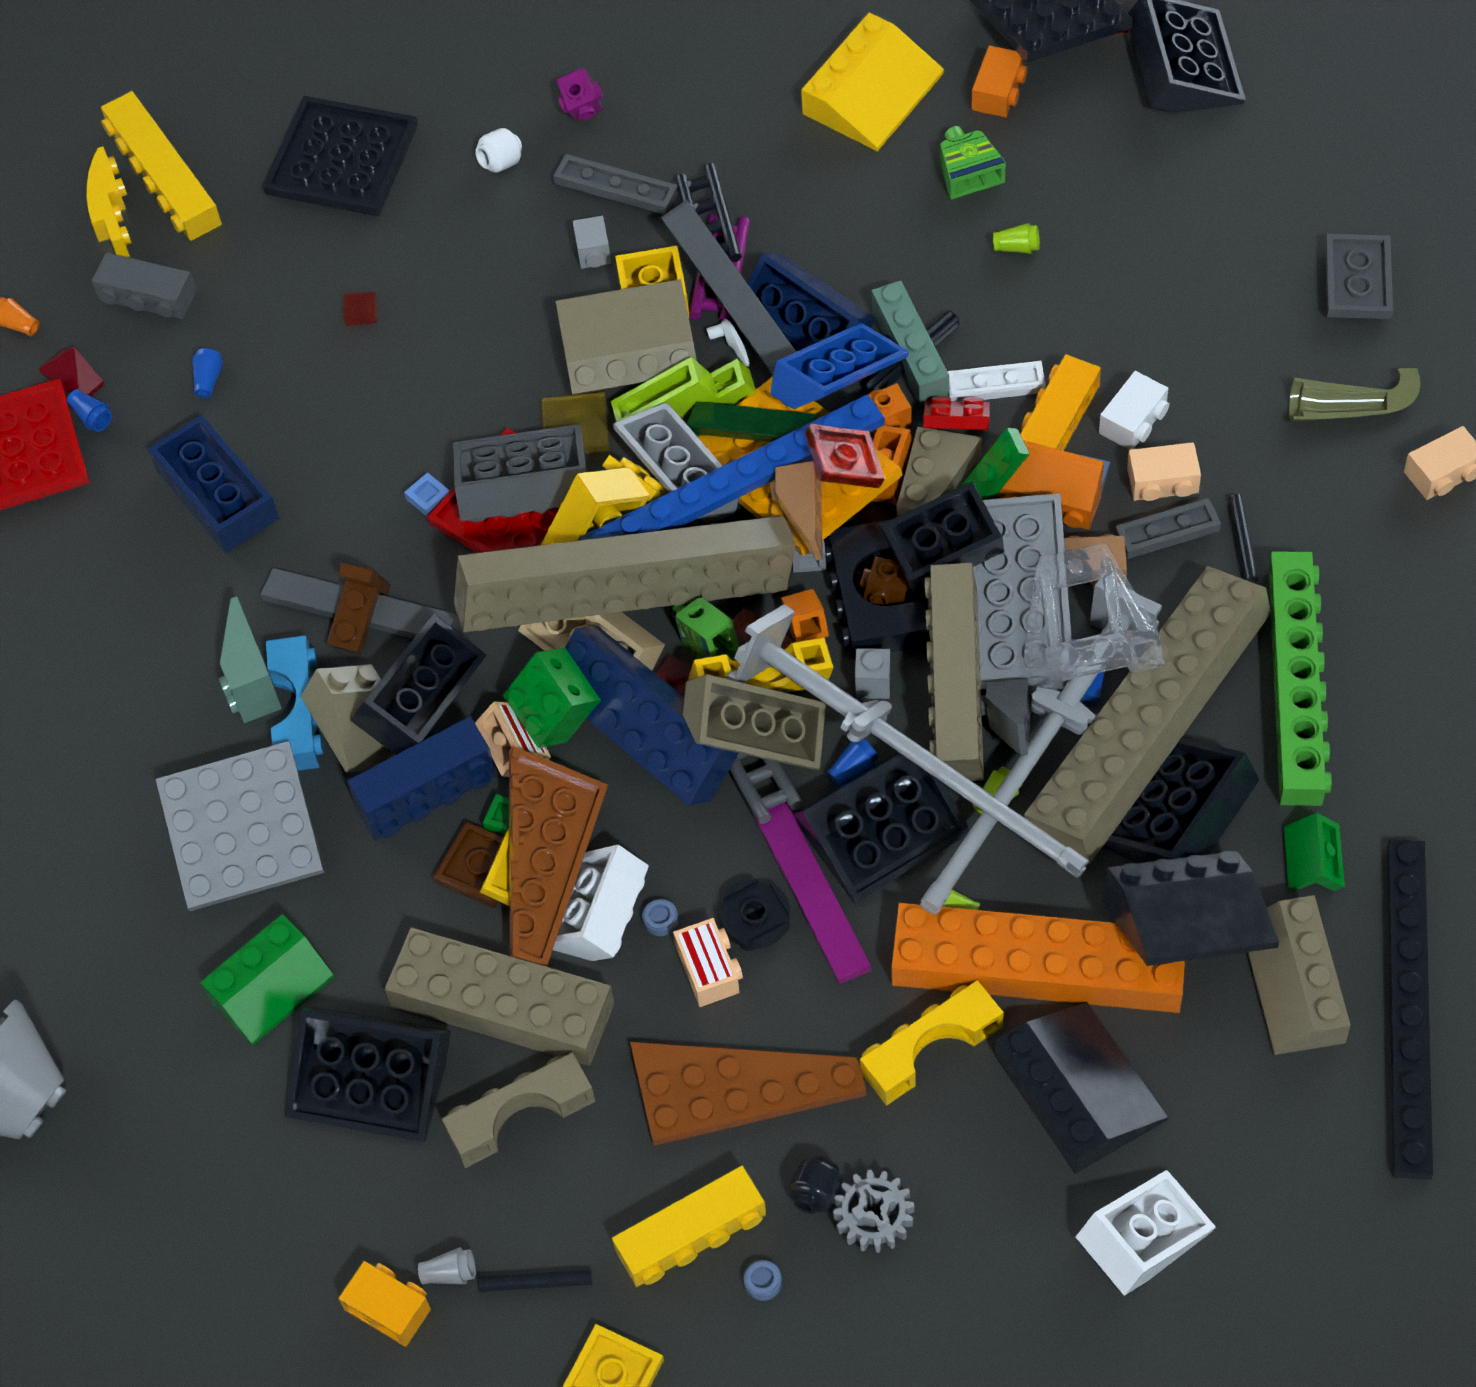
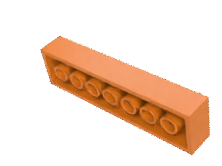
(1030, 959)

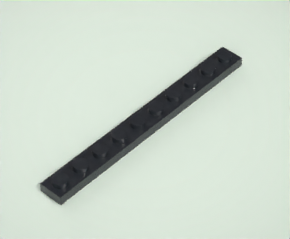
(1409, 1011)

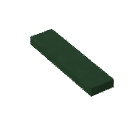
(745, 422)

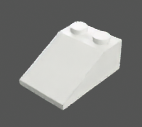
(1144, 1231)

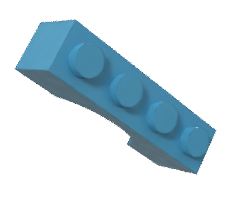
(291, 668)

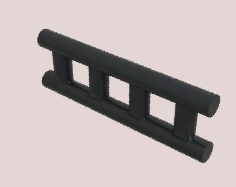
(716, 202)

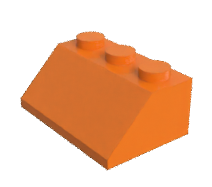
(1060, 472)

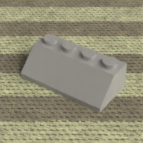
(671, 452)

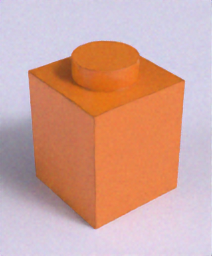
(809, 616)

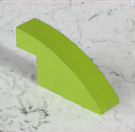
(684, 386)

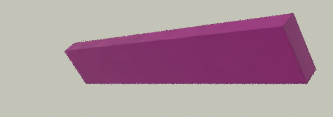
(814, 895)

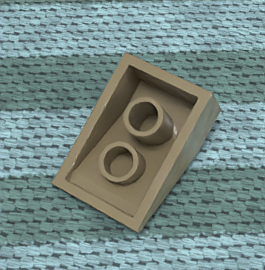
(333, 700)

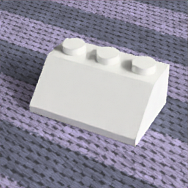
(601, 903)

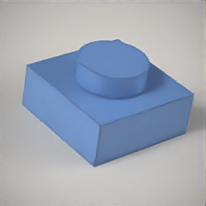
(426, 494)

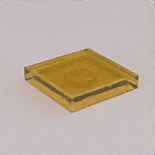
(582, 409)

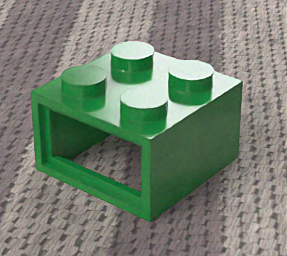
(551, 697)

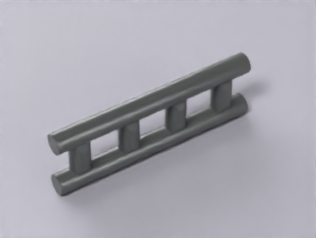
(761, 805)

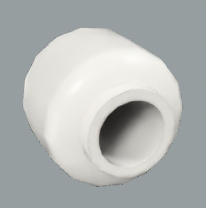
(498, 150)

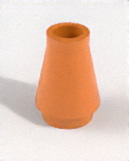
(16, 317)

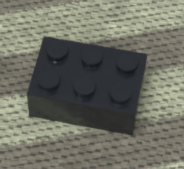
(943, 532)

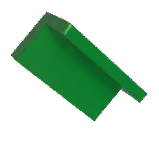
(1314, 853)

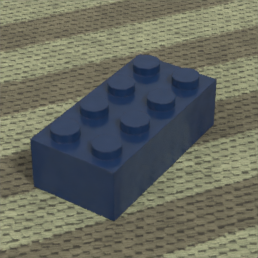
(213, 483)
(422, 779)

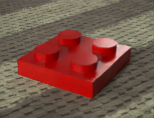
(948, 414)

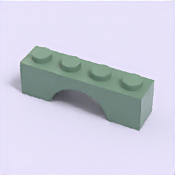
(900, 321)

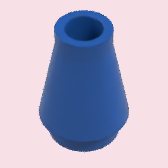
(206, 369)
(91, 412)
(853, 761)

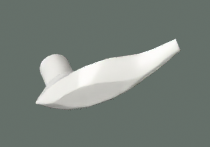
(727, 329)

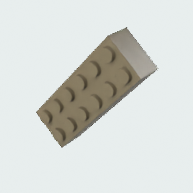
(955, 668)
(499, 996)

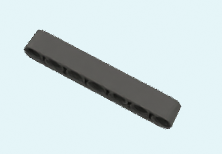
(728, 285)

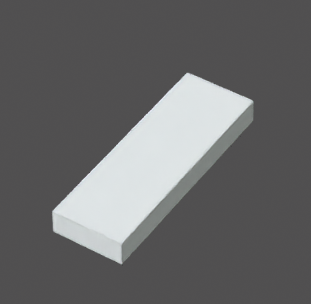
(997, 381)

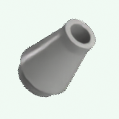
(449, 1268)

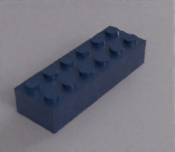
(646, 718)

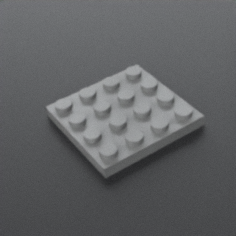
(239, 826)

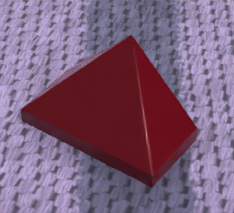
(73, 371)

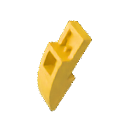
(106, 202)

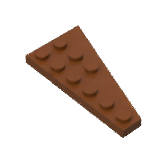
(548, 836)
(715, 1089)

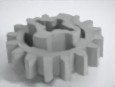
(861, 1219)

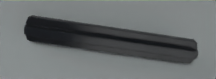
(937, 331)

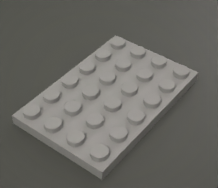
(1005, 583)

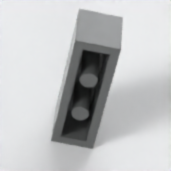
(144, 286)

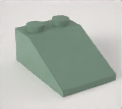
(246, 676)

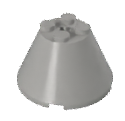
(26, 1075)

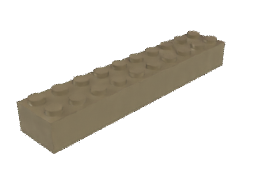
(622, 573)
(1150, 713)

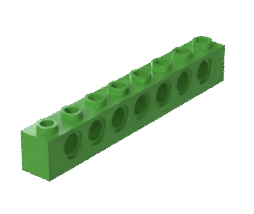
(1296, 784)

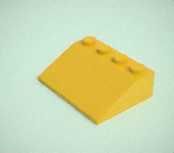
(870, 83)

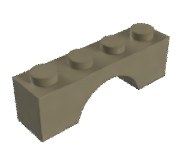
(555, 1086)

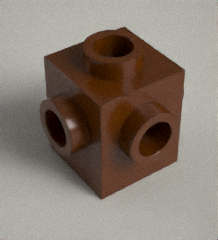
(884, 583)

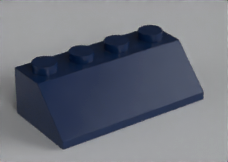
(802, 303)

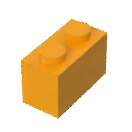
(385, 1302)

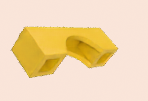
(810, 652)
(966, 1016)

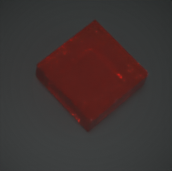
(360, 308)

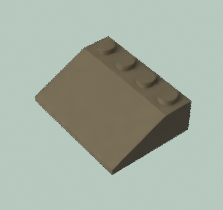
(624, 335)

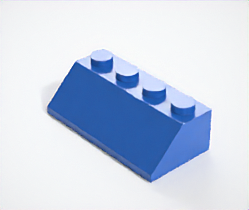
(833, 365)

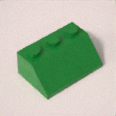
(267, 980)

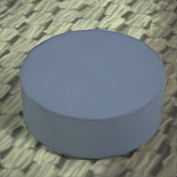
(660, 917)
(762, 1280)

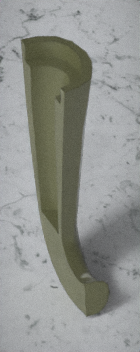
(1330, 401)

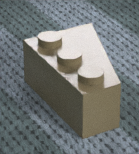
(937, 466)

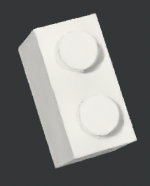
(1134, 411)

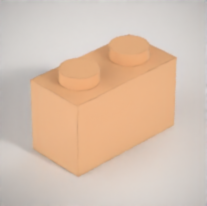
(1442, 463)
(1163, 471)

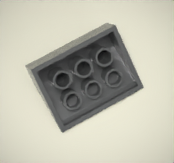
(516, 472)

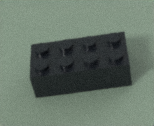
(418, 686)

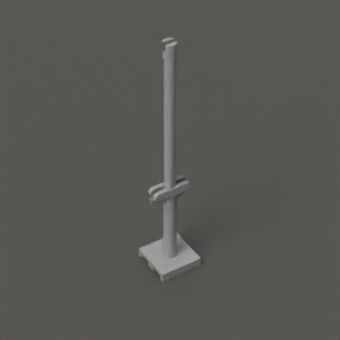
(1058, 710)
(871, 717)

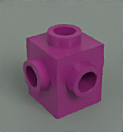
(580, 95)

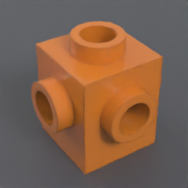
(893, 406)

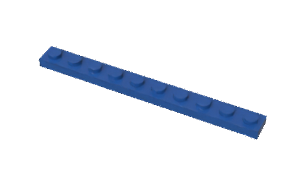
(736, 477)

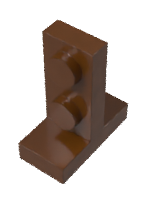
(356, 607)

